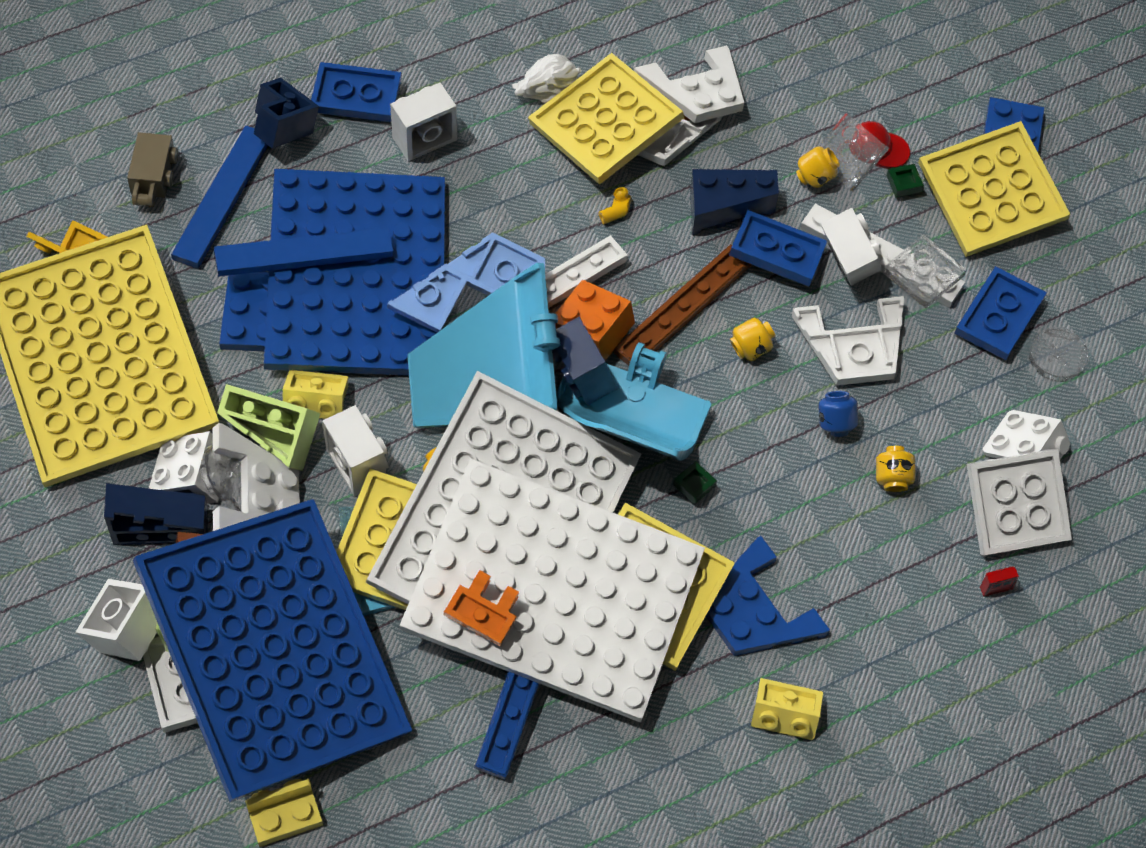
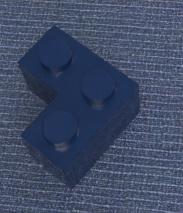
(283, 113)
(584, 364)

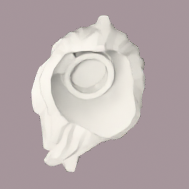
(547, 78)

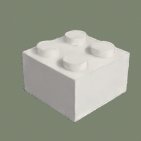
(424, 121)
(851, 246)
(354, 447)
(120, 621)

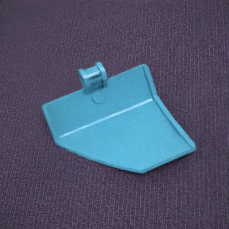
(502, 337)
(642, 407)

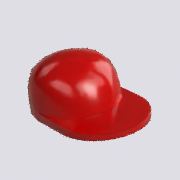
(898, 148)

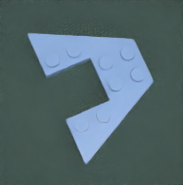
(479, 267)

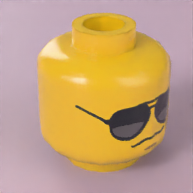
(817, 167)
(752, 339)
(895, 469)

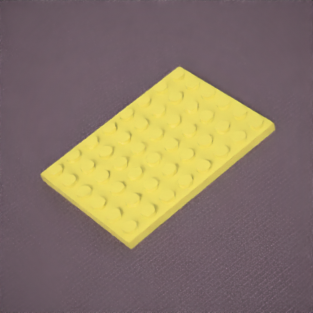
(99, 356)

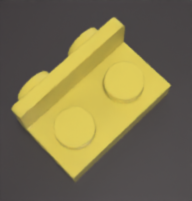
(316, 391)
(787, 709)
(283, 811)

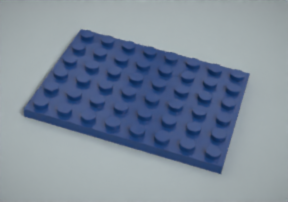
(339, 311)
(271, 648)

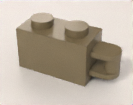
(151, 168)

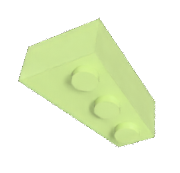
(274, 424)

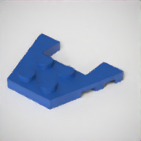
(747, 616)

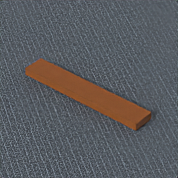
(683, 305)

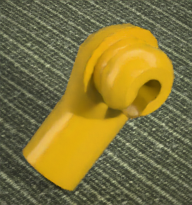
(619, 206)

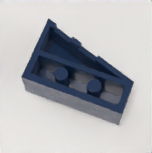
(727, 194)
(152, 515)

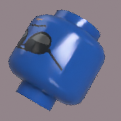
(838, 413)

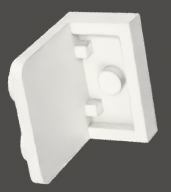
(1025, 434)
(180, 463)

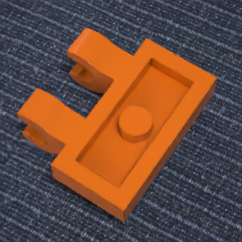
(480, 614)

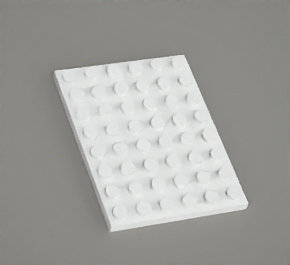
(513, 436)
(590, 585)

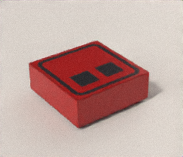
(999, 581)

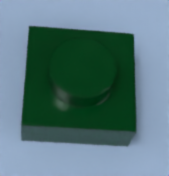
(905, 180)
(694, 482)

